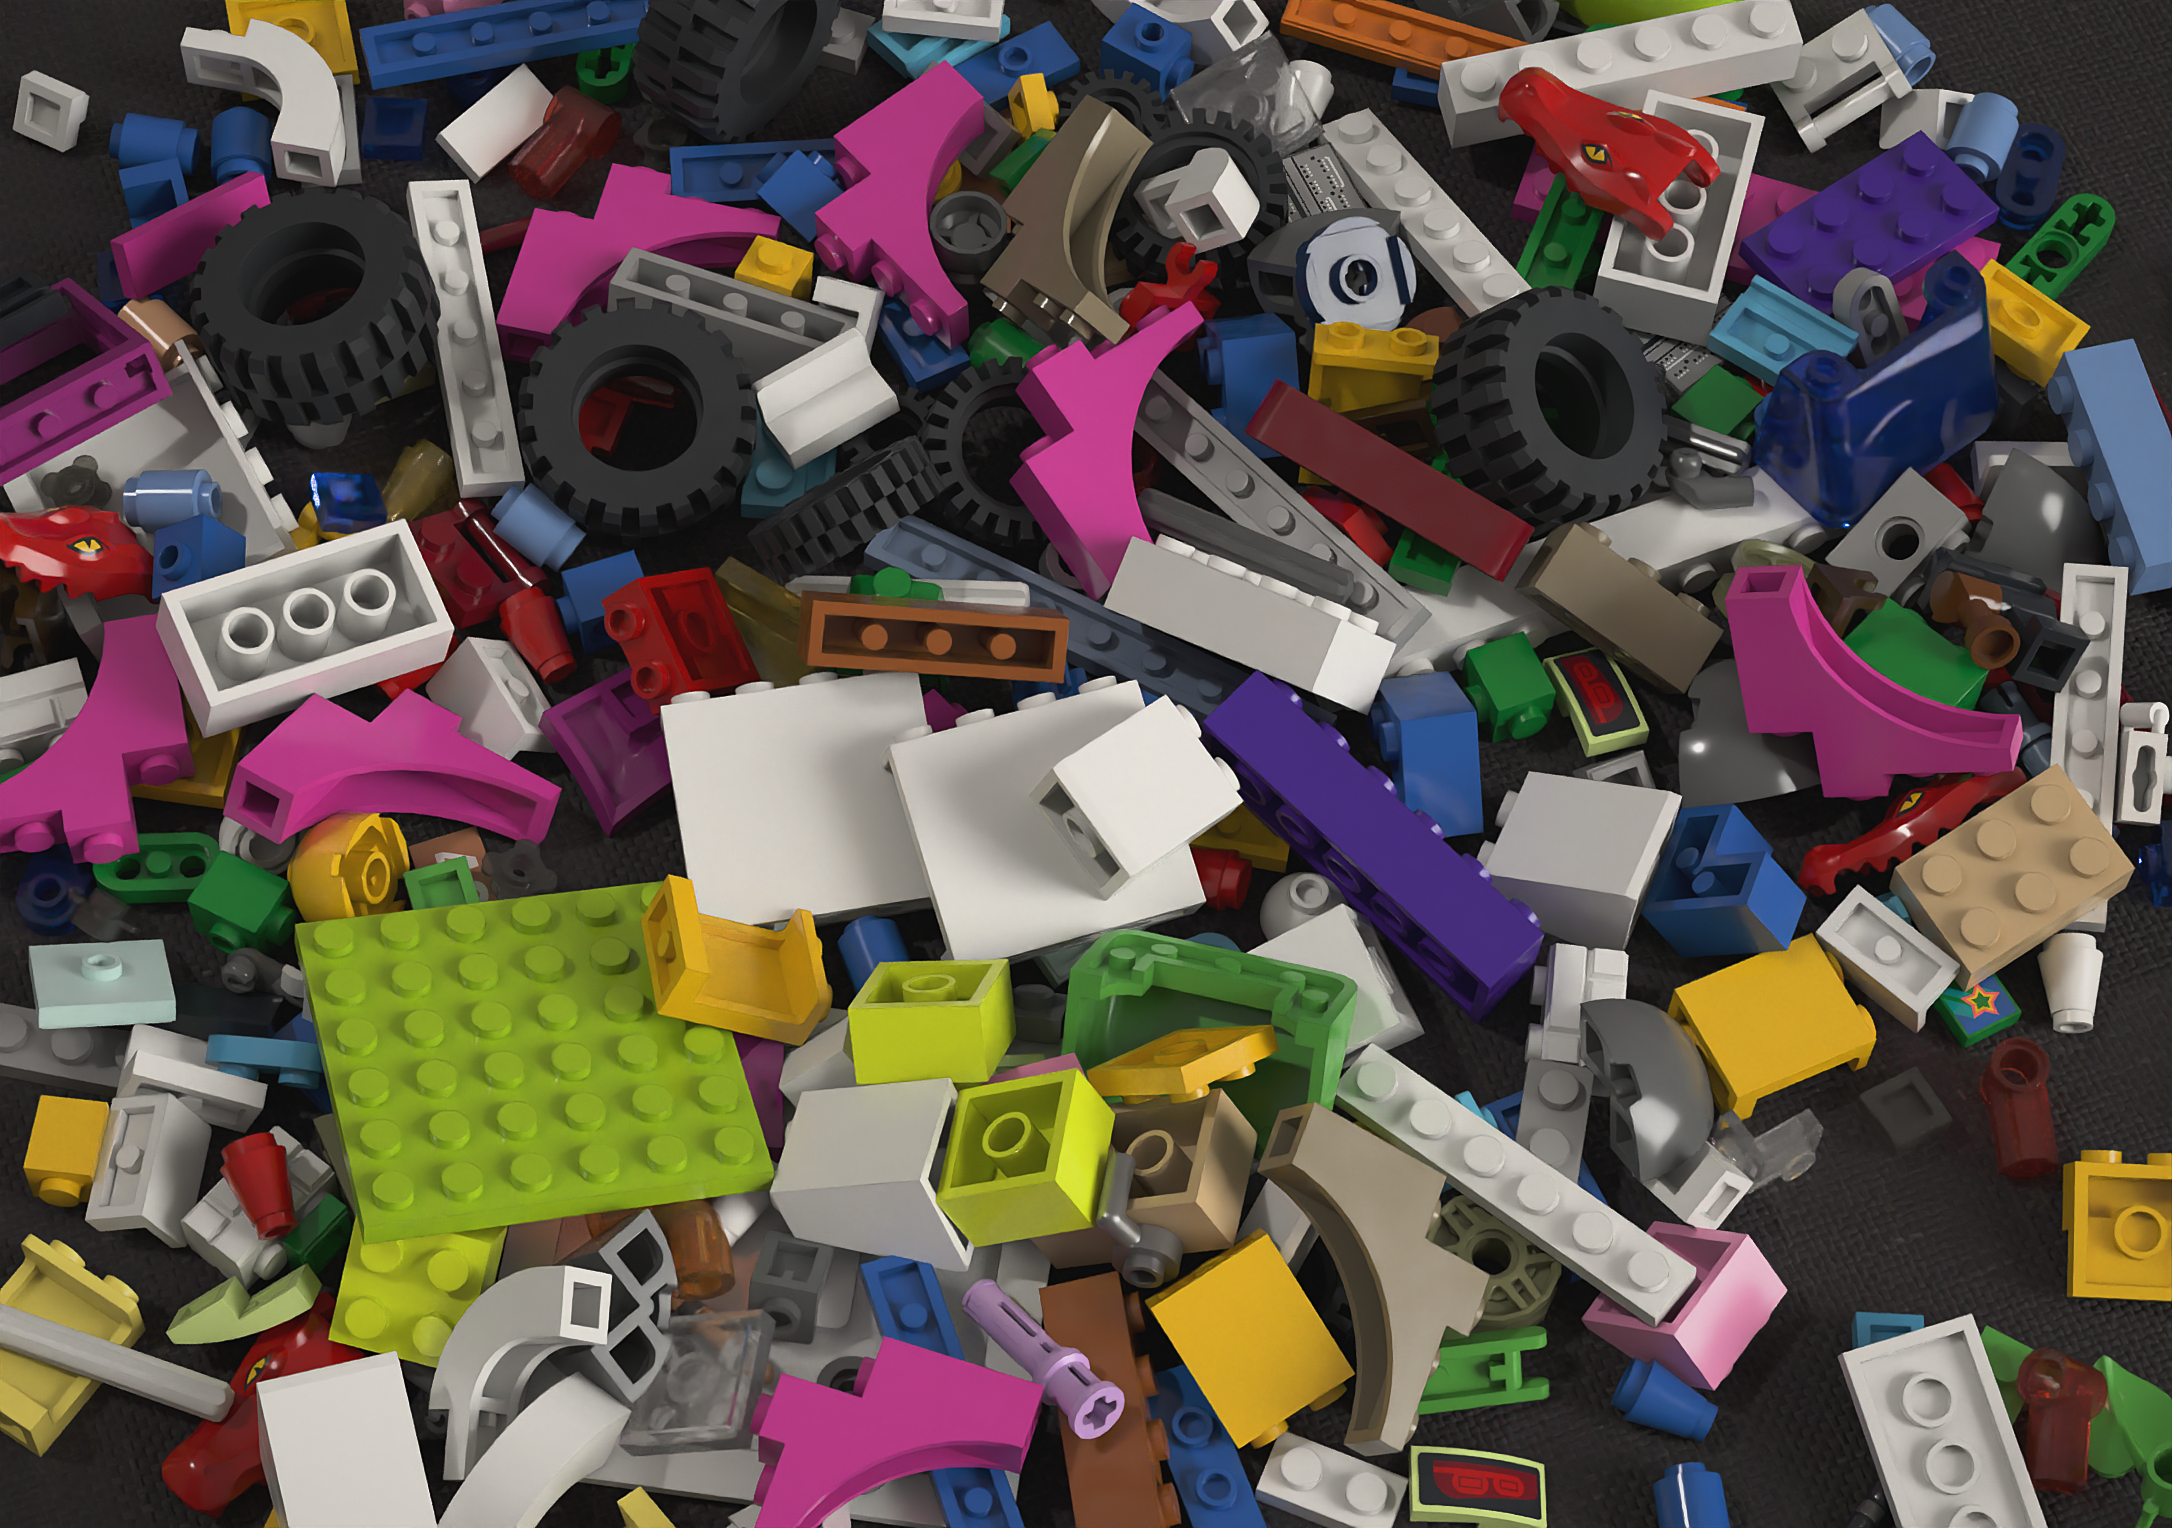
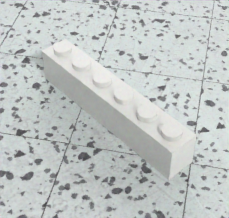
(1673, 54)

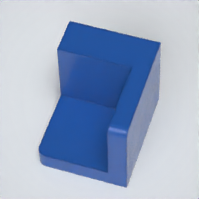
(152, 190)

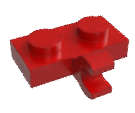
(1180, 289)
(1357, 523)

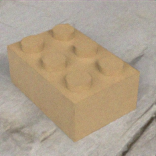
(2012, 876)
(1185, 1176)

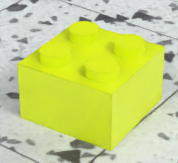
(932, 1022)
(1026, 1158)
(413, 1290)

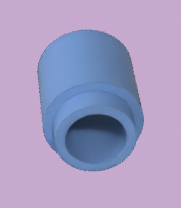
(1904, 42)
(1983, 136)
(170, 497)
(536, 527)

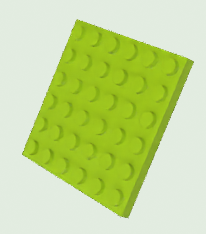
(519, 1067)

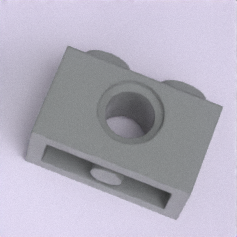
(1905, 509)

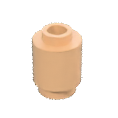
(162, 328)

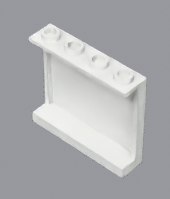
(173, 434)
(792, 800)
(988, 852)

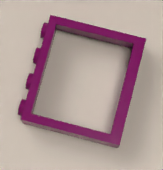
(83, 400)

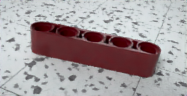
(1389, 480)

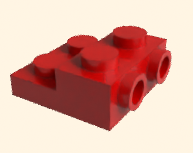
(678, 637)

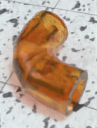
(695, 1241)

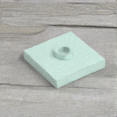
(101, 984)

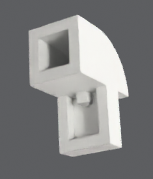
(1200, 201)

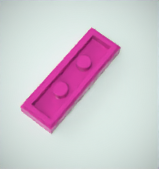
(177, 240)

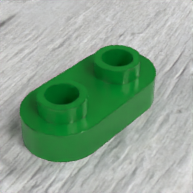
(161, 868)

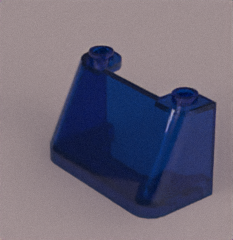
(1849, 434)

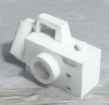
(2142, 764)

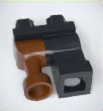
(2003, 618)

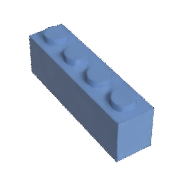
(2124, 455)

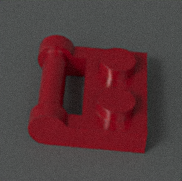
(459, 573)

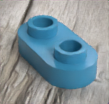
(294, 1061)

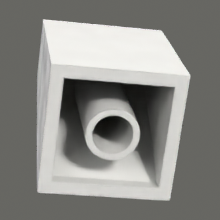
(1136, 795)
(1581, 854)
(1349, 946)
(868, 1171)
(343, 1448)

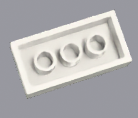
(1677, 281)
(1252, 620)
(304, 627)

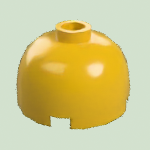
(348, 867)

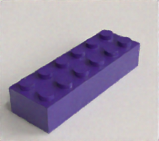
(1373, 846)

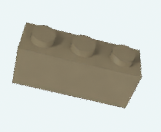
(1620, 607)

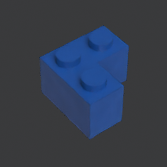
(1241, 363)
(1432, 746)
(1721, 888)

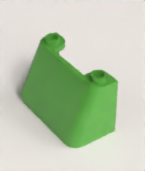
(1150, 984)

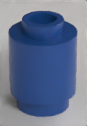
(154, 139)
(240, 144)
(868, 943)
(1690, 1498)

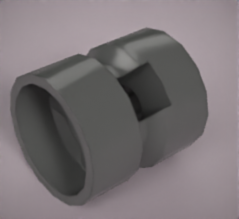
(968, 238)

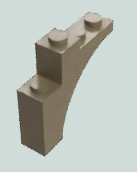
(1064, 223)
(1401, 1288)

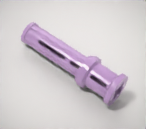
(1059, 1369)

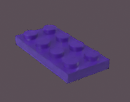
(1880, 217)

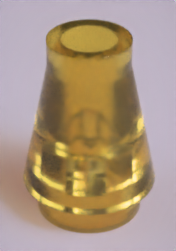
(417, 481)

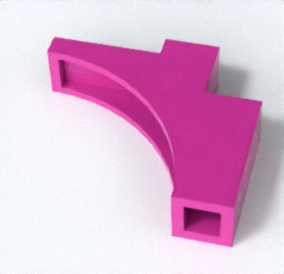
(892, 174)
(573, 258)
(1082, 471)
(1862, 723)
(123, 737)
(400, 762)
(904, 1418)

